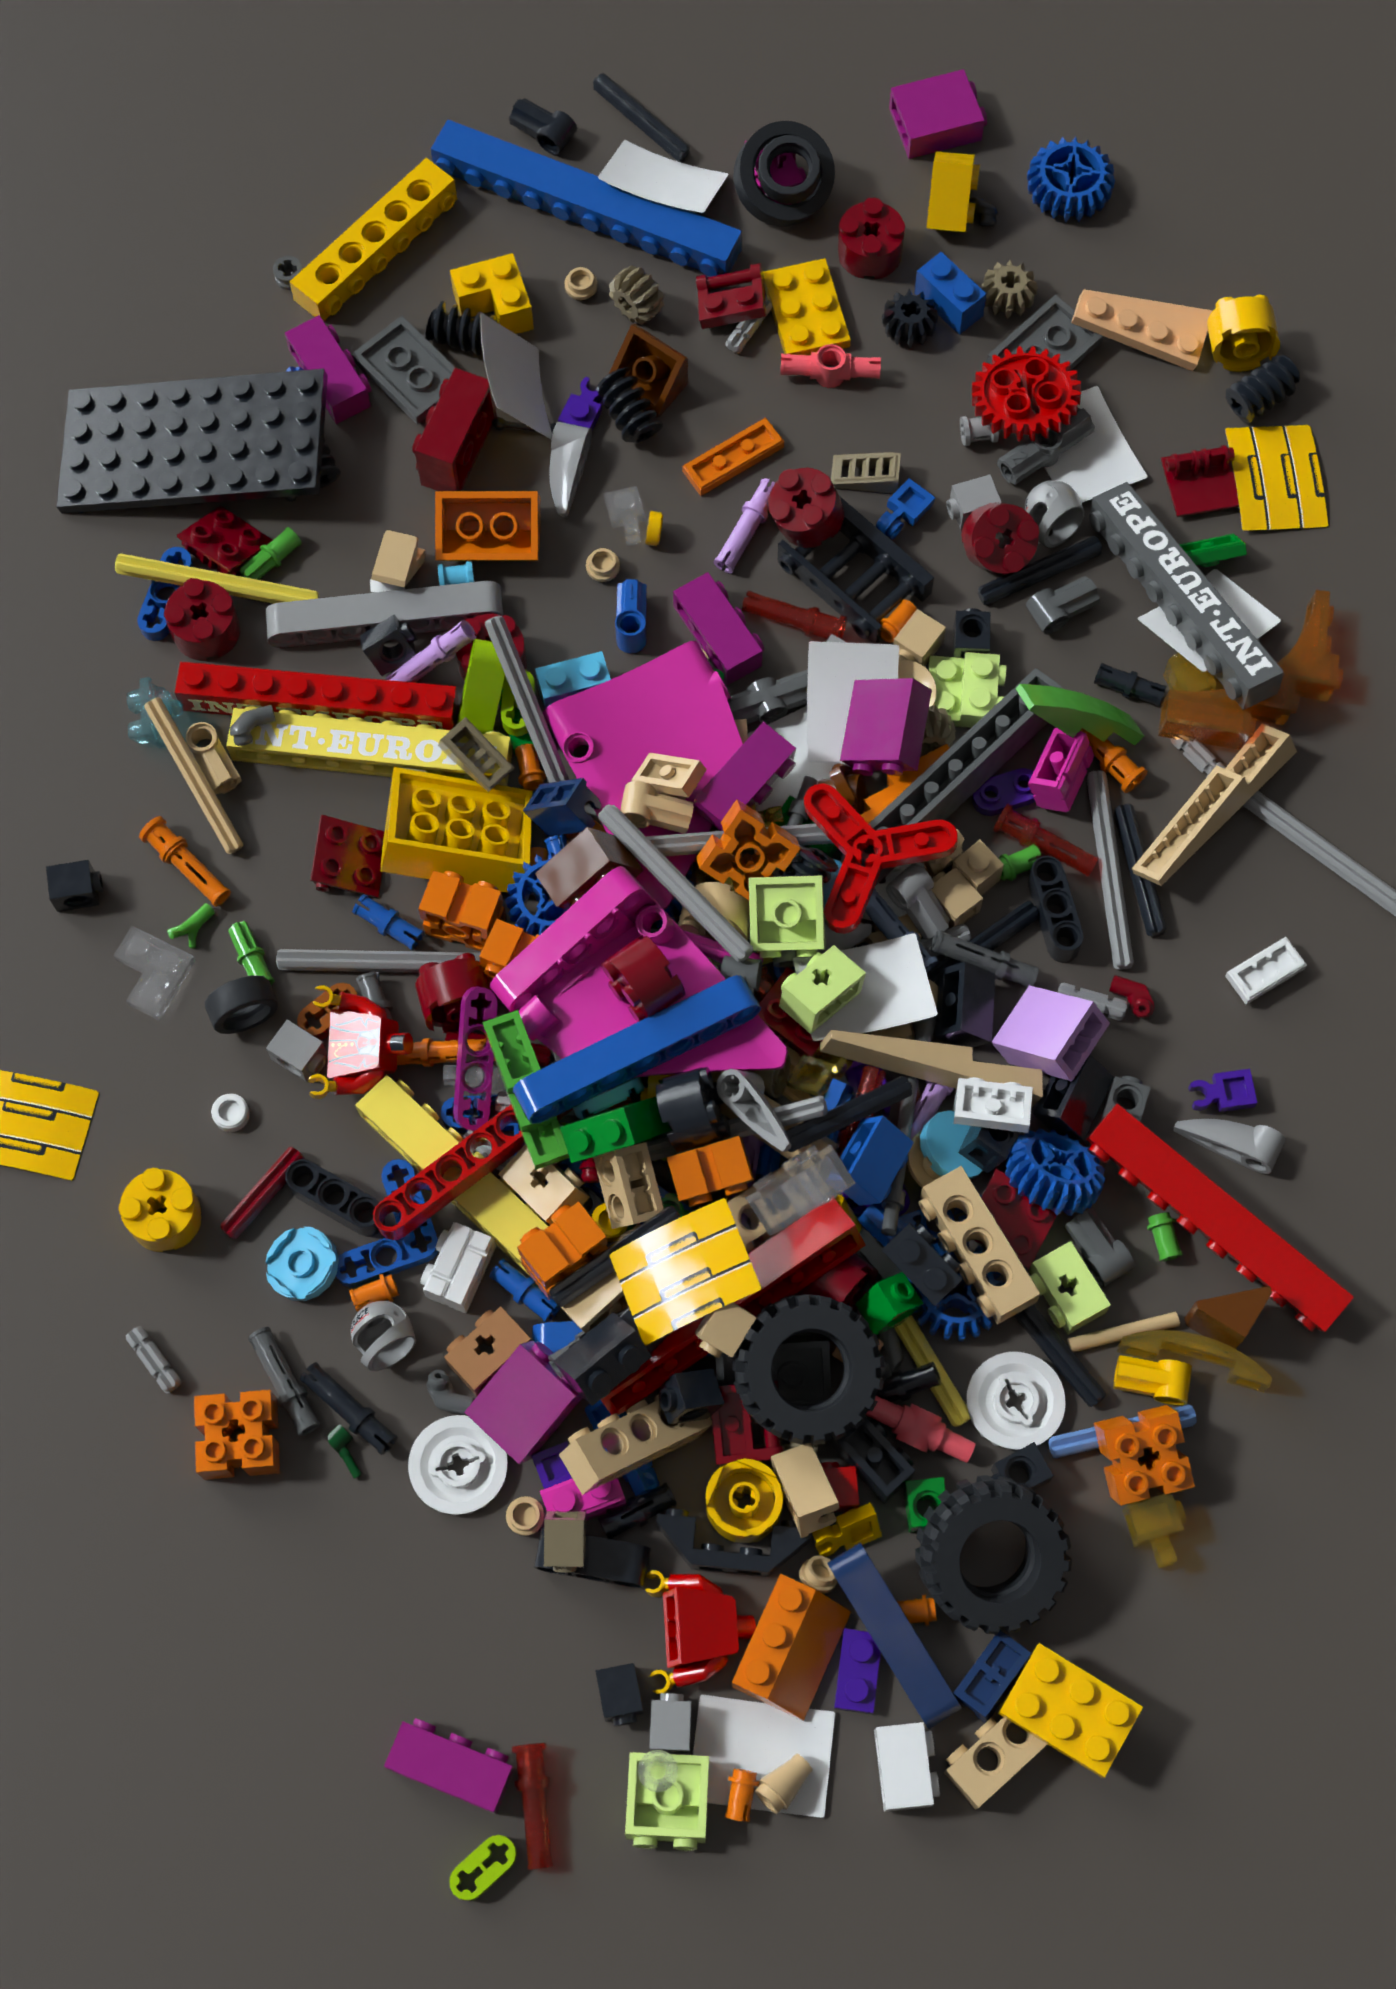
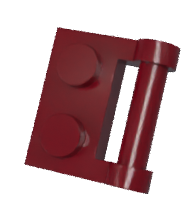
(732, 304)
(735, 1432)

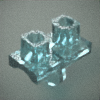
(144, 730)

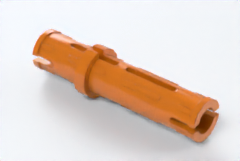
(430, 1052)

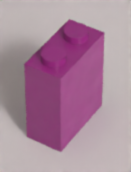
(937, 113)
(885, 726)
(524, 1402)

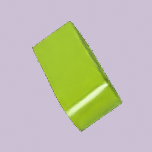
(482, 687)

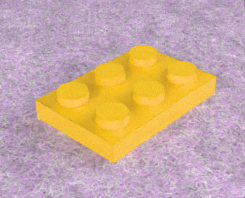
(806, 307)
(1070, 1710)

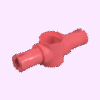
(815, 366)
(921, 1429)

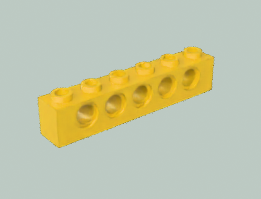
(358, 242)

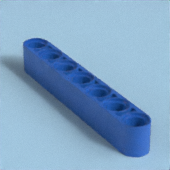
(636, 1049)

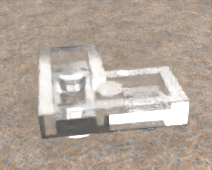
(161, 968)

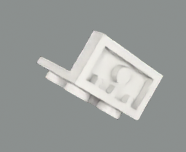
(993, 1104)

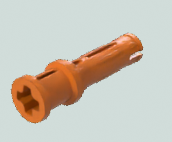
(1117, 763)
(172, 851)

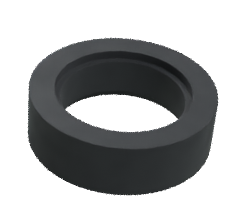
(754, 199)

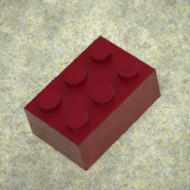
(454, 431)

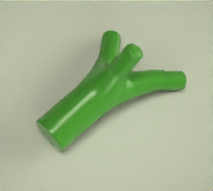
(192, 925)

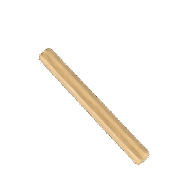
(193, 775)

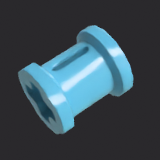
(455, 574)

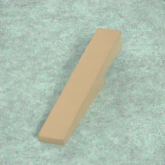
(1215, 803)
(927, 1060)

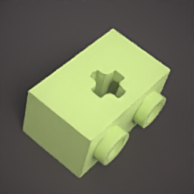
(821, 988)
(1068, 1268)

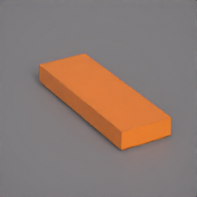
(733, 456)

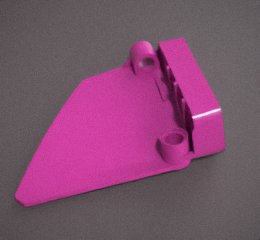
(659, 708)
(568, 996)

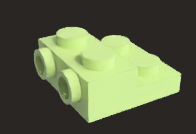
(967, 685)
(787, 915)
(668, 1815)

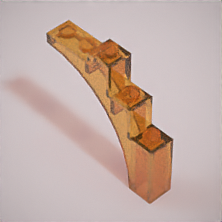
(1307, 673)

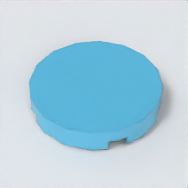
(609, 1098)
(941, 1143)
(302, 1263)

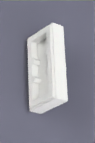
(1265, 970)

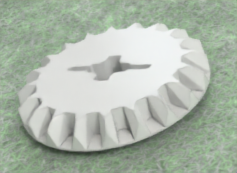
(1024, 1376)
(435, 1451)

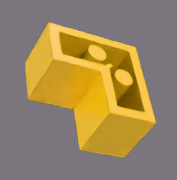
(950, 190)
(494, 287)

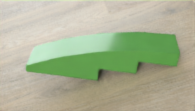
(1074, 710)
(515, 1061)

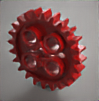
(1008, 406)

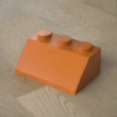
(487, 525)
(791, 1647)

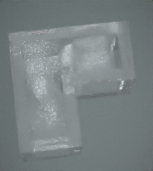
(806, 1183)

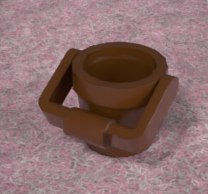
(849, 785)

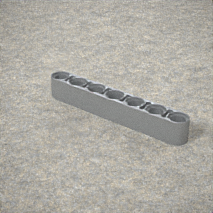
(352, 615)

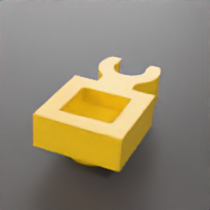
(852, 1527)

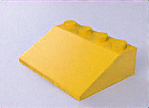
(455, 828)

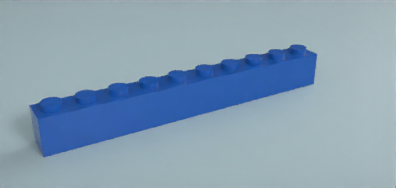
(586, 200)

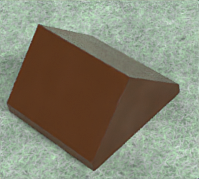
(656, 365)
(1228, 1316)

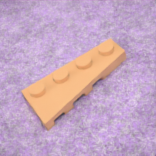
(1150, 326)

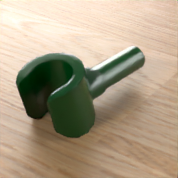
(338, 1439)

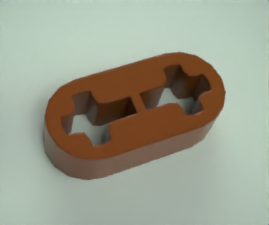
(315, 1012)

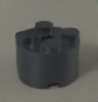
(691, 1109)

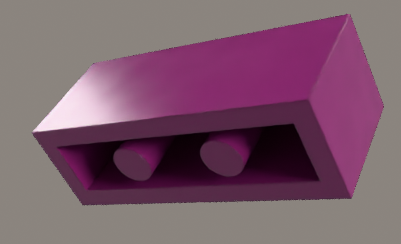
(317, 347)
(718, 627)
(746, 775)
(450, 1765)

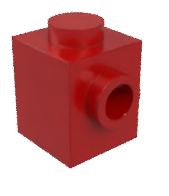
(843, 1483)

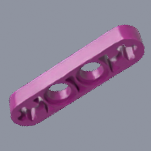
(469, 1058)

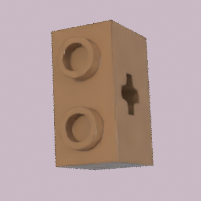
(479, 1368)

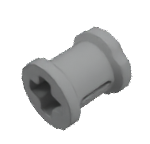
(973, 431)

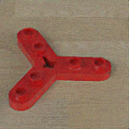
(892, 847)

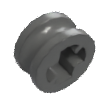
(280, 267)

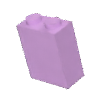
(1051, 1032)

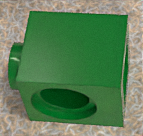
(889, 1303)
(917, 1491)

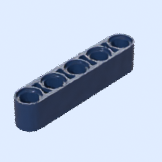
(894, 1636)

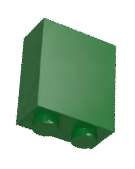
(613, 1129)

